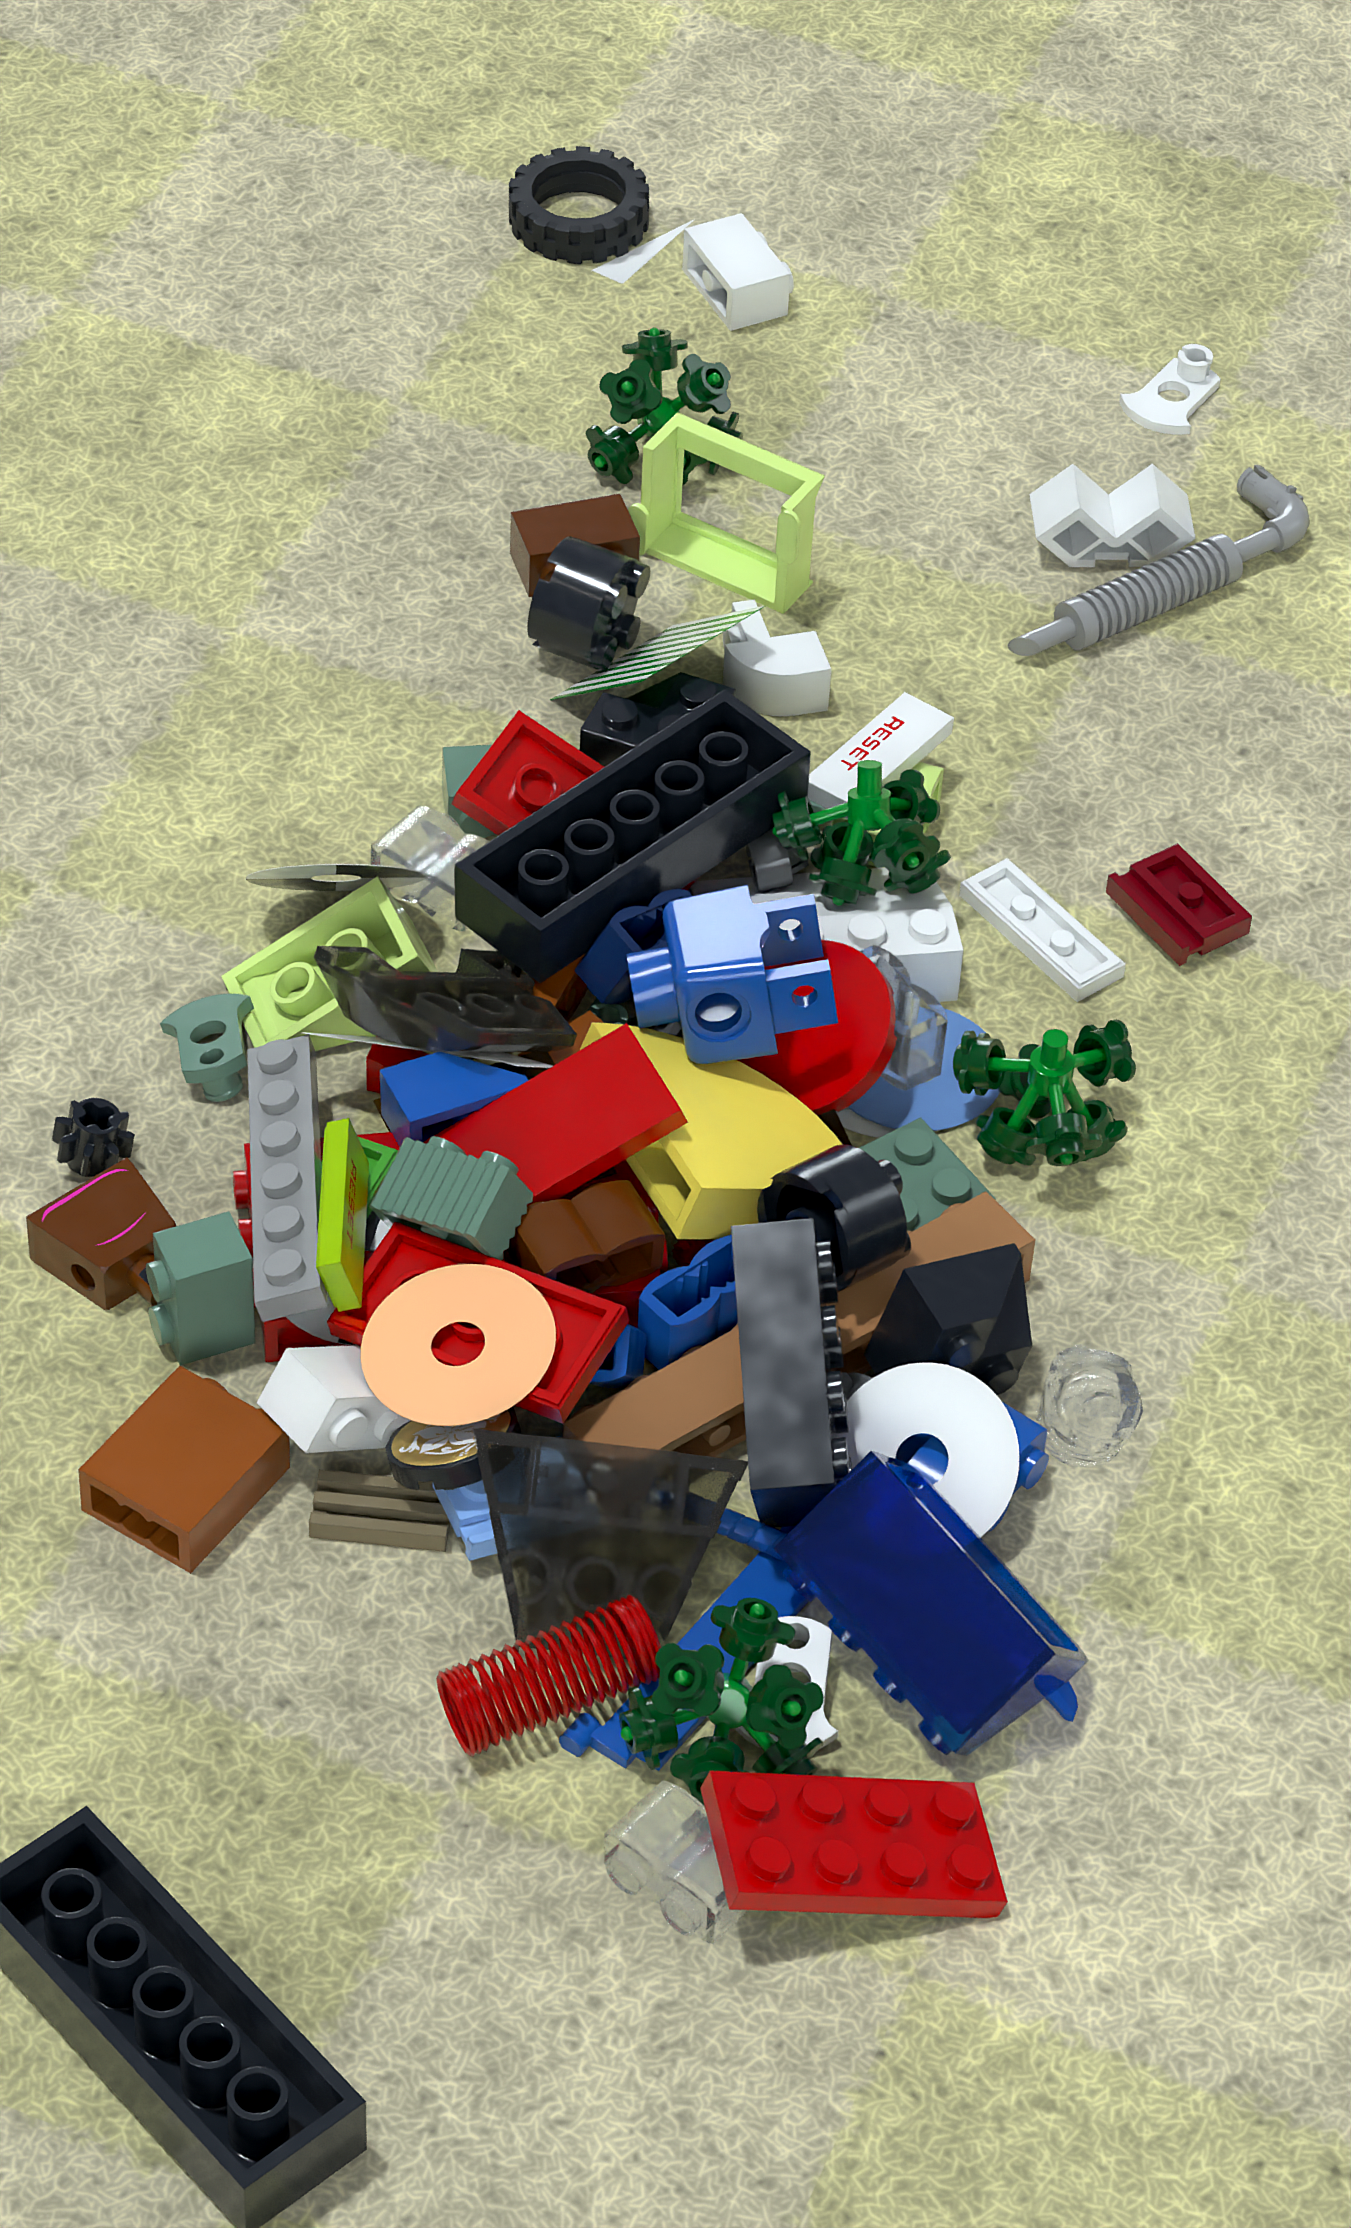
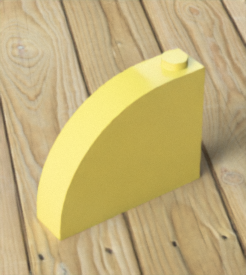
(734, 1139)

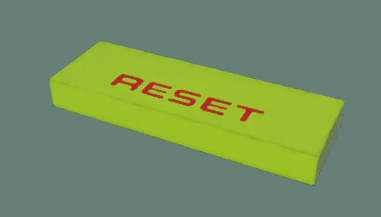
(342, 1215)

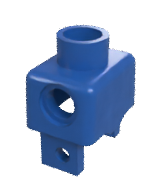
(717, 979)

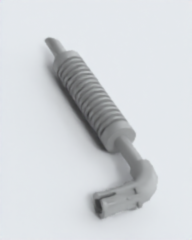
(1177, 577)

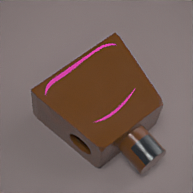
(101, 1236)

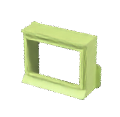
(709, 551)

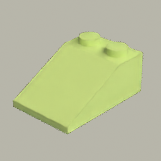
(289, 986)

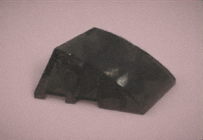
(458, 1011)
(598, 1524)

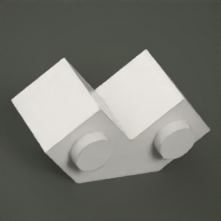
(1133, 523)

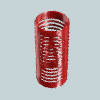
(464, 1696)

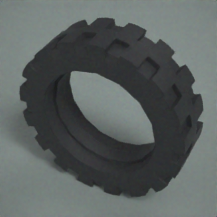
(574, 173)

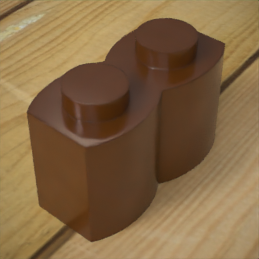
(592, 1239)

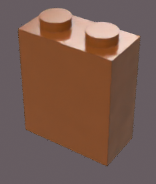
(184, 1468)

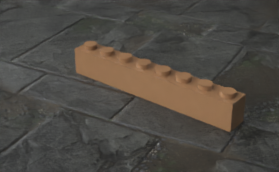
(699, 1397)

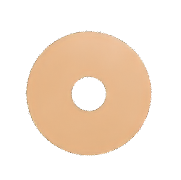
(419, 1387)

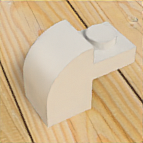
(775, 673)

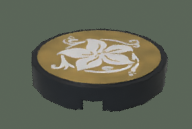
(441, 1452)

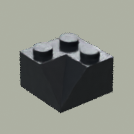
(624, 723)
(958, 1315)

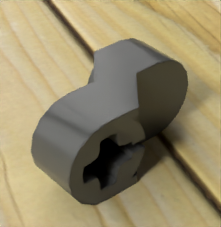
(771, 863)

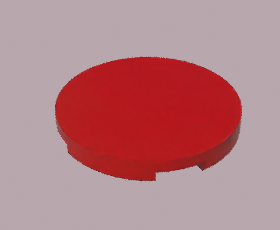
(843, 1060)

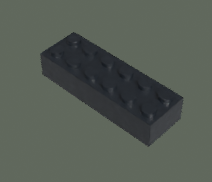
(629, 834)
(173, 2023)

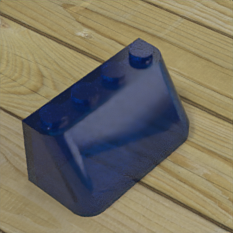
(927, 1604)

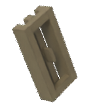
(384, 1502)

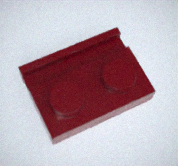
(1179, 904)

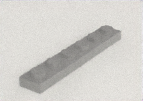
(285, 1177)

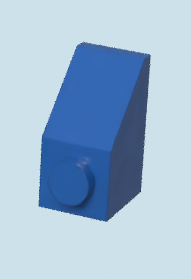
(438, 1091)

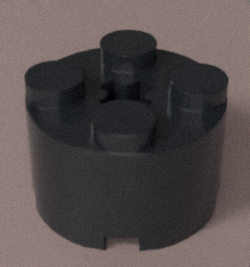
(587, 603)
(851, 1204)

